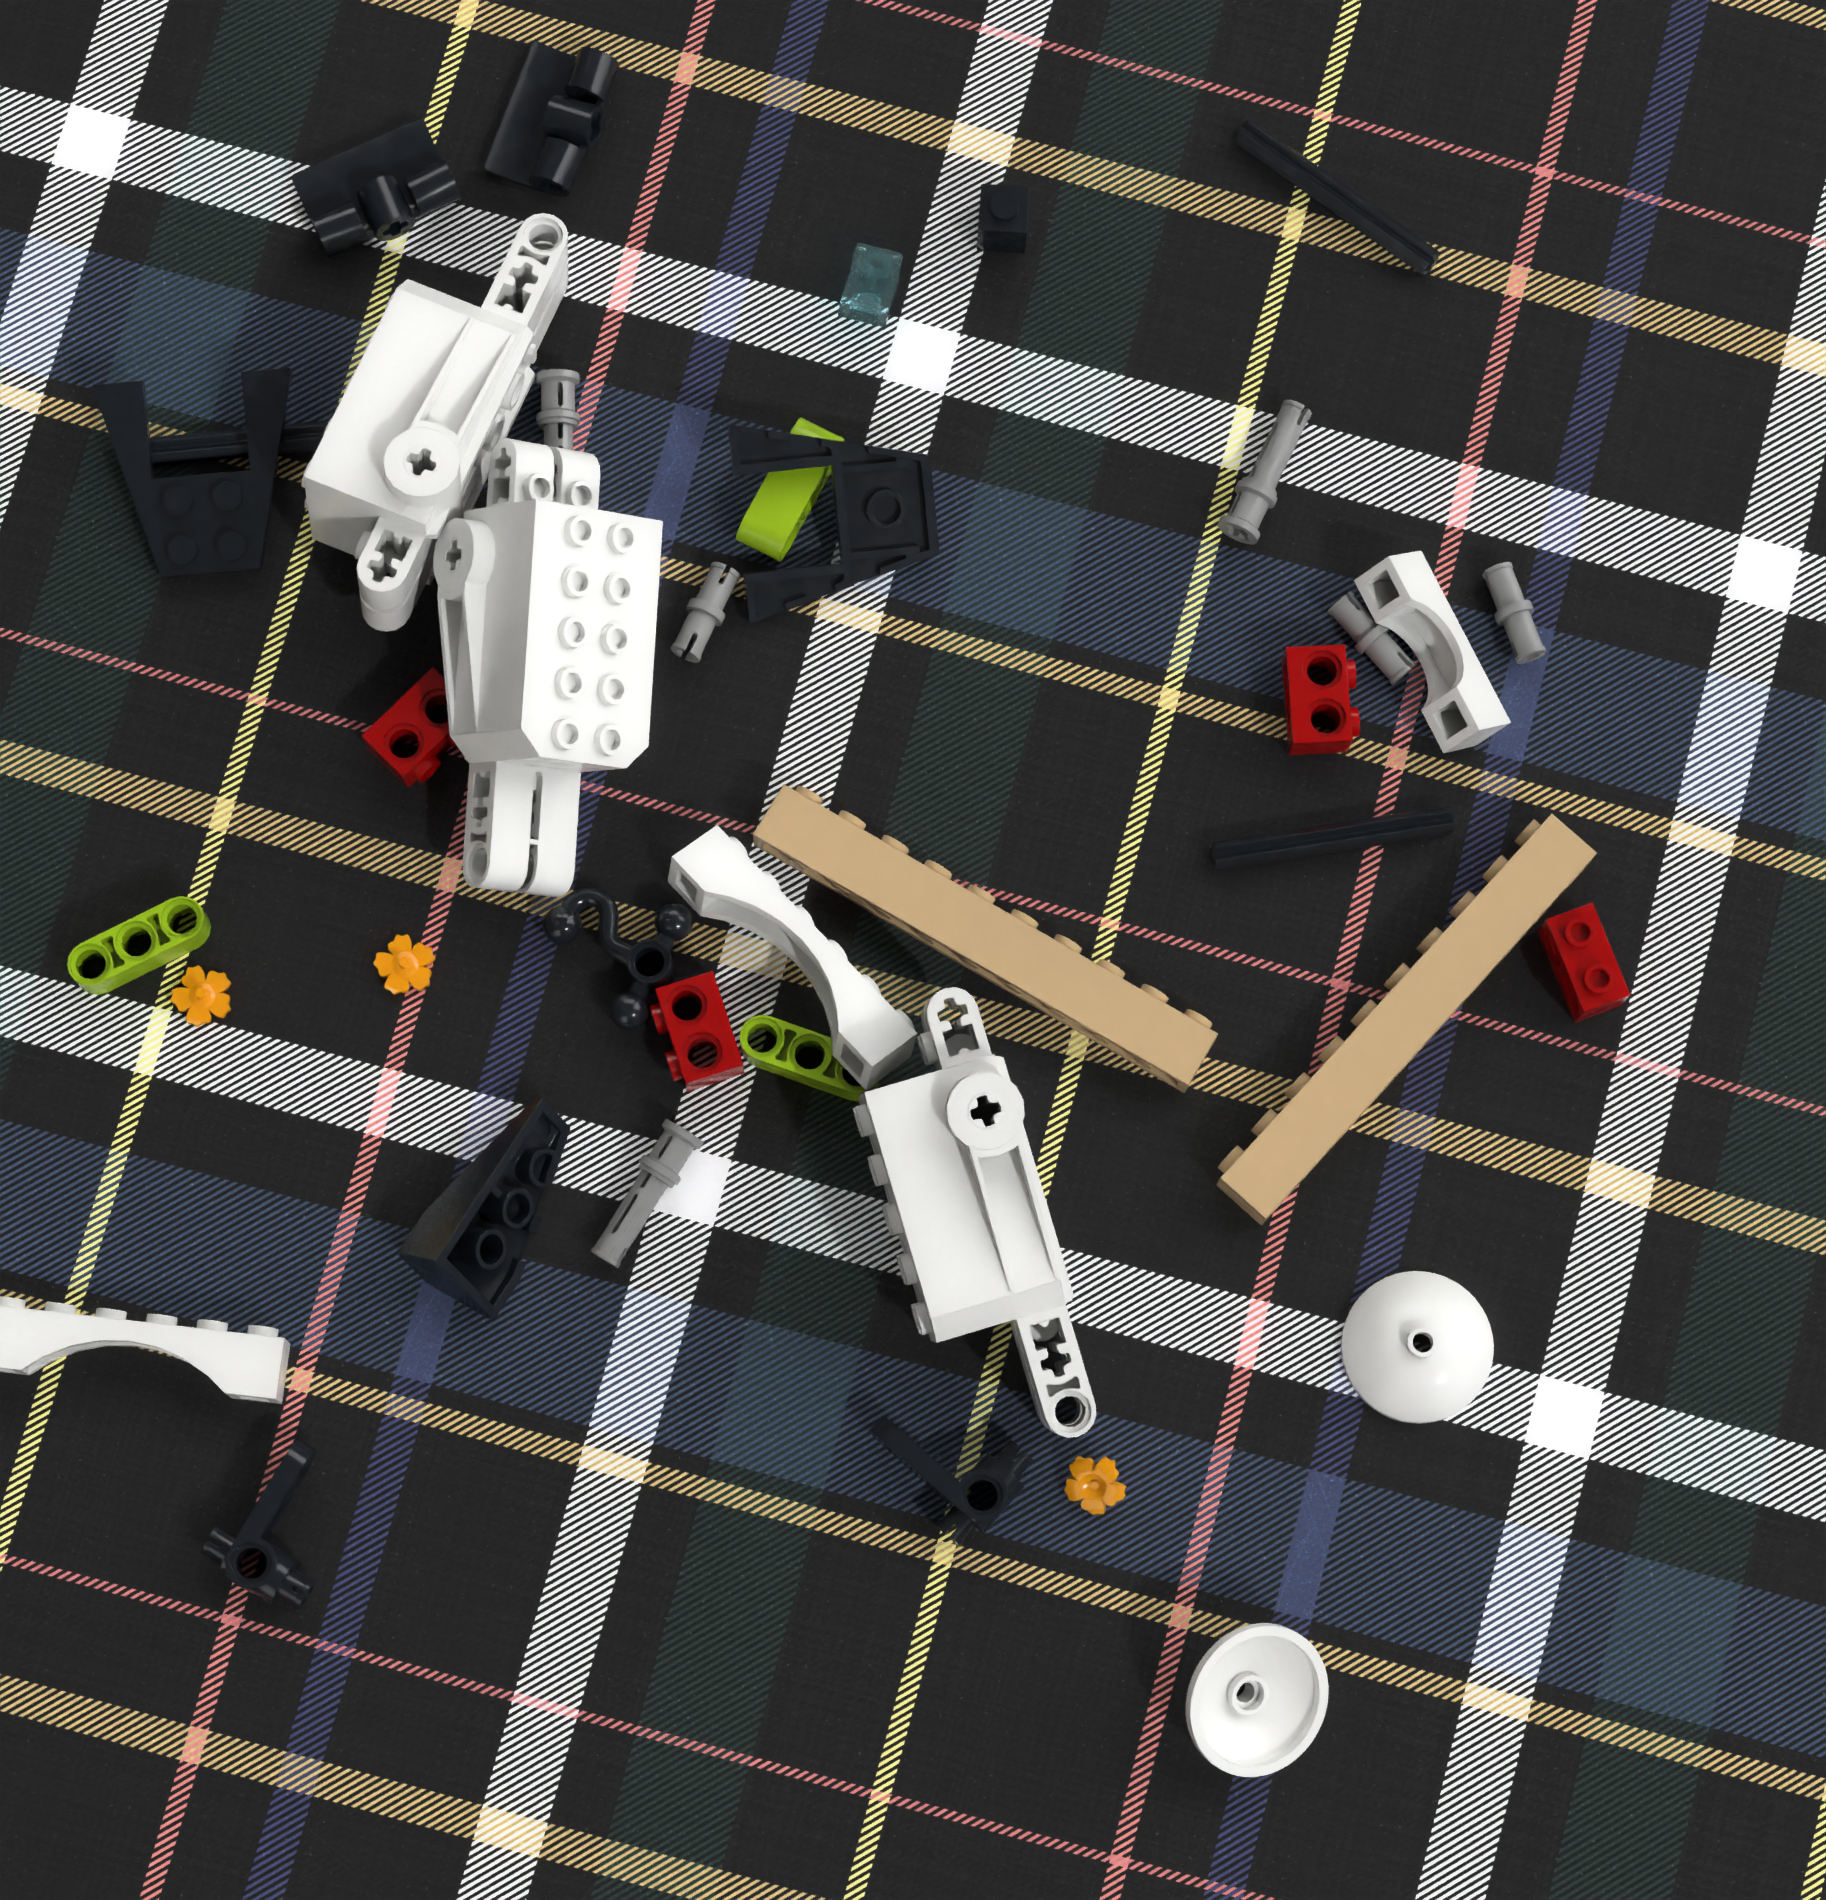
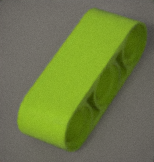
(784, 501)
(114, 943)
(782, 1058)

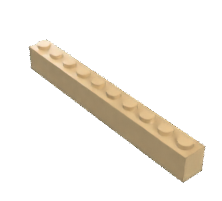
(985, 937)
(1405, 1019)

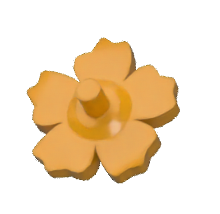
(405, 965)
(202, 996)
(1094, 1484)

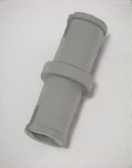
(705, 612)
(1514, 613)
(1371, 638)

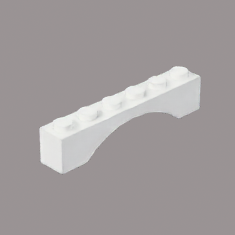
(727, 886)
(238, 1363)

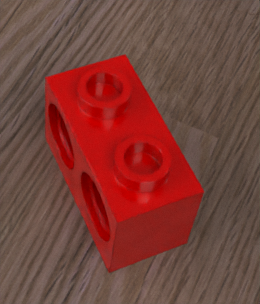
(1307, 699)
(410, 720)
(1583, 962)
(708, 1029)

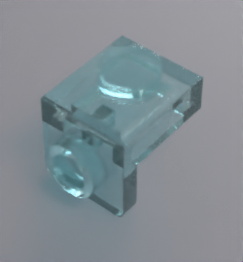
(871, 285)

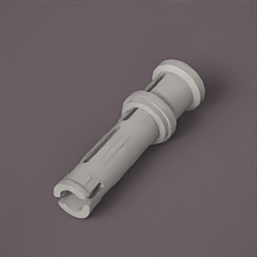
(558, 406)
(1258, 491)
(658, 1172)

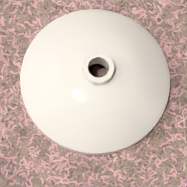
(1395, 1375)
(1276, 1711)

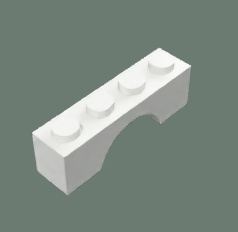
(1410, 602)

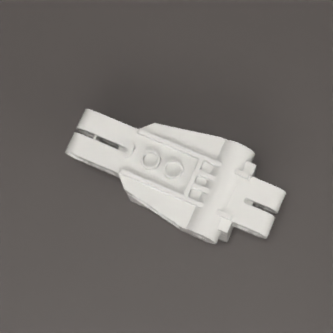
(425, 417)
(543, 656)
(974, 1206)

